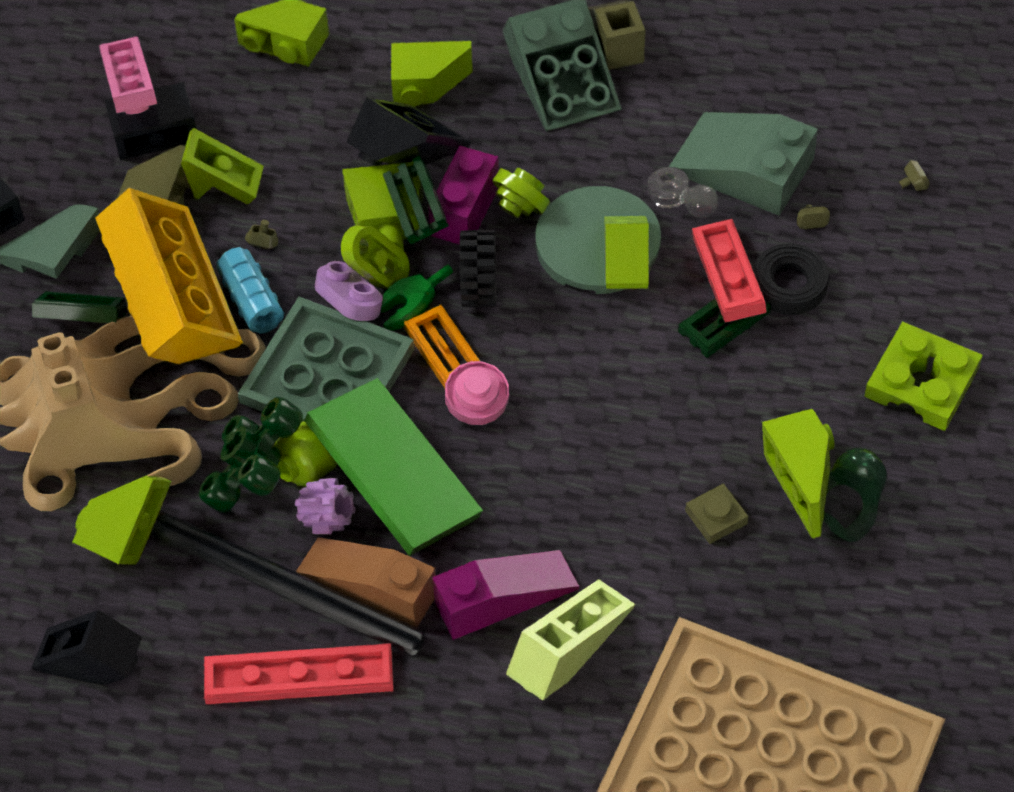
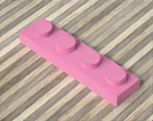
(128, 76)

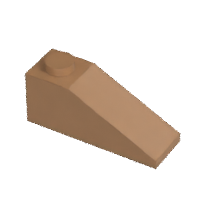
(373, 576)

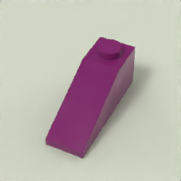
(499, 588)

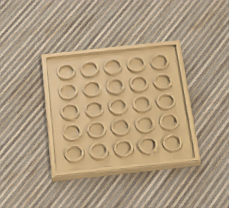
(758, 722)

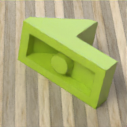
(217, 165)

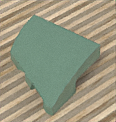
(52, 242)

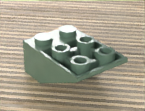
(561, 64)

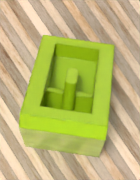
(626, 252)

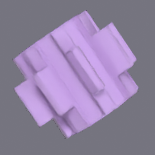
(325, 506)

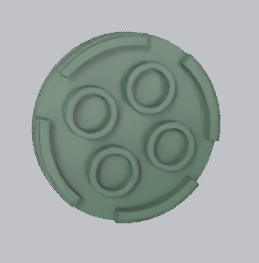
(573, 239)

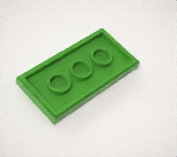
(393, 466)

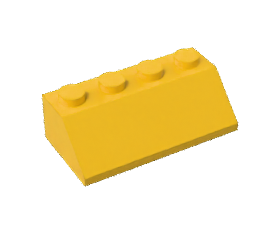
(167, 278)

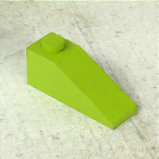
(800, 459)

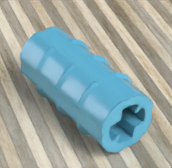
(250, 290)

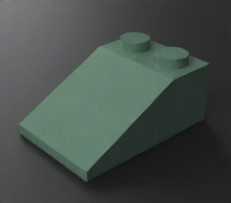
(749, 156)

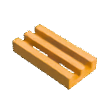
(424, 319)

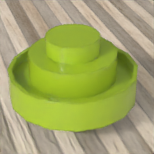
(520, 193)

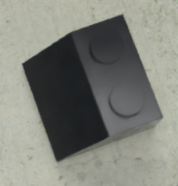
(399, 133)

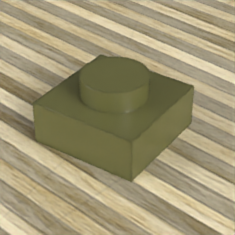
(716, 513)

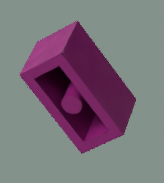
(466, 192)

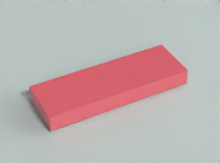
(729, 270)

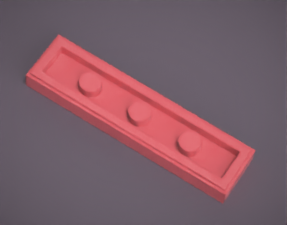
(298, 673)

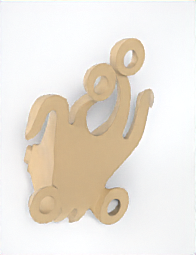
(78, 409)

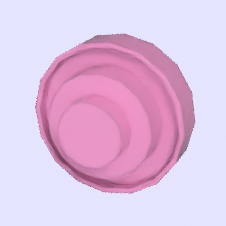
(476, 393)

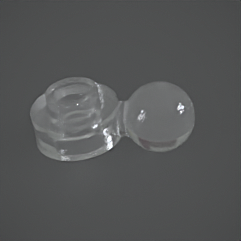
(670, 188)

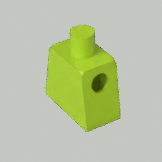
(372, 203)

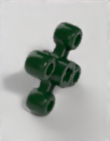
(251, 455)

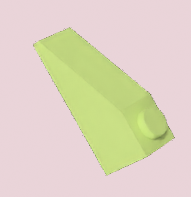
(566, 638)

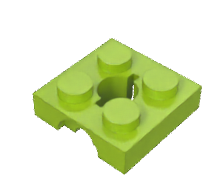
(910, 353)

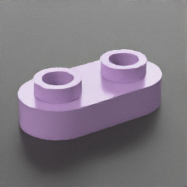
(348, 291)

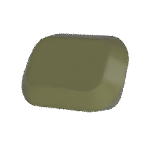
(915, 176)
(813, 217)
(262, 236)

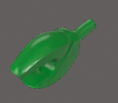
(414, 293)

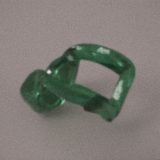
(868, 476)

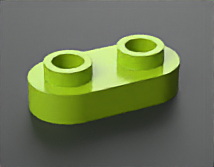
(368, 250)

